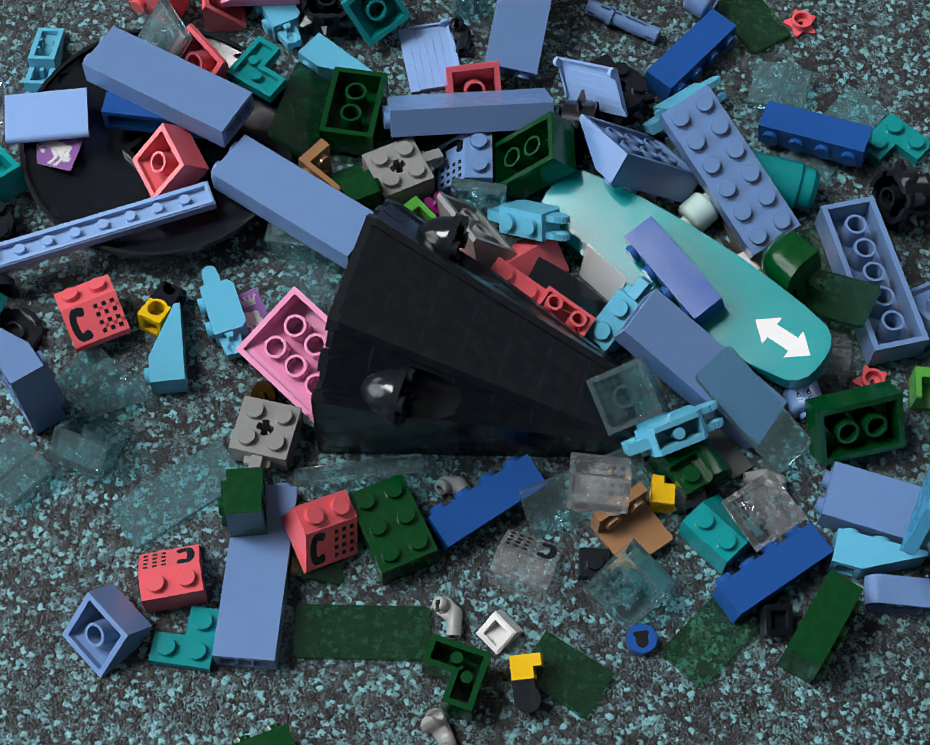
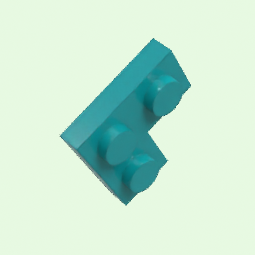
(253, 70)
(897, 136)
(190, 650)

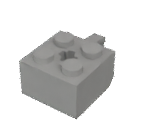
(403, 169)
(263, 417)

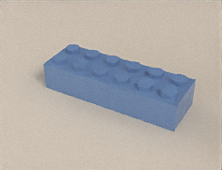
(728, 171)
(862, 249)

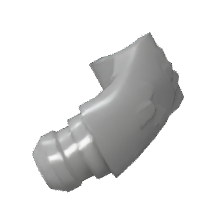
(437, 725)

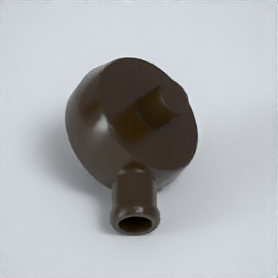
(264, 390)

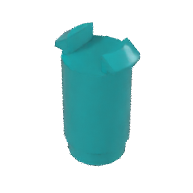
(792, 179)

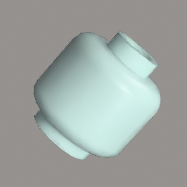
(698, 211)

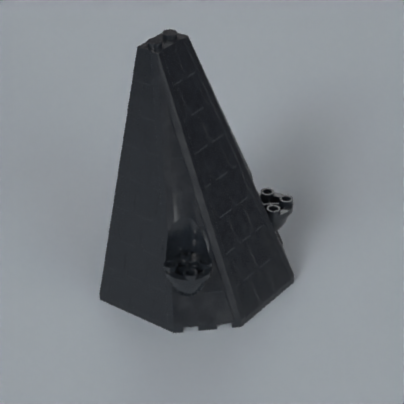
(449, 355)

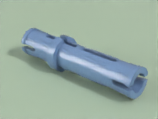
(628, 23)

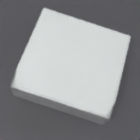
(499, 631)

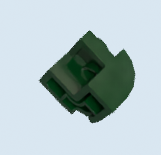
(790, 262)
(693, 468)

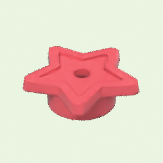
(800, 17)
(869, 374)

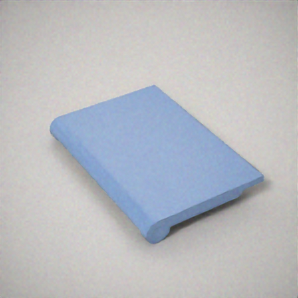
(427, 53)
(598, 82)
(46, 116)

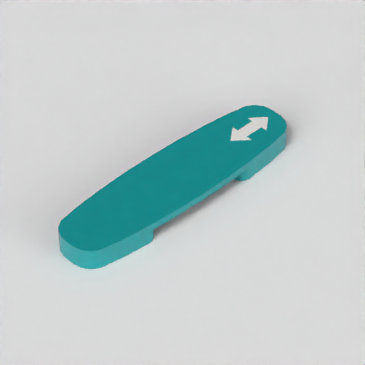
(759, 319)

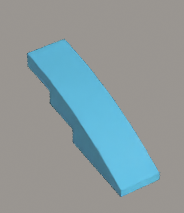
(44, 57)

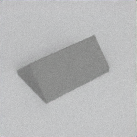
(484, 240)

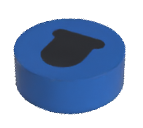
(641, 639)

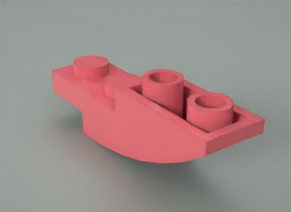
(548, 298)

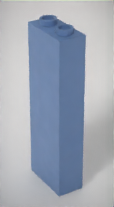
(518, 36)
(168, 86)
(464, 112)
(290, 199)
(676, 352)
(866, 503)
(256, 590)

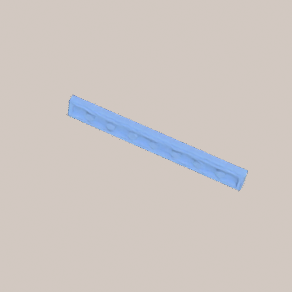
(105, 226)

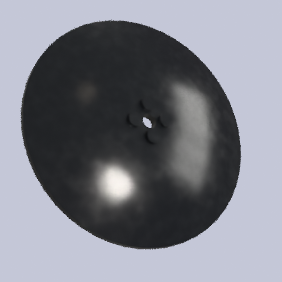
(108, 179)

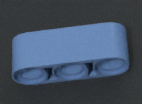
(897, 594)

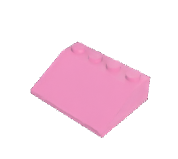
(288, 348)

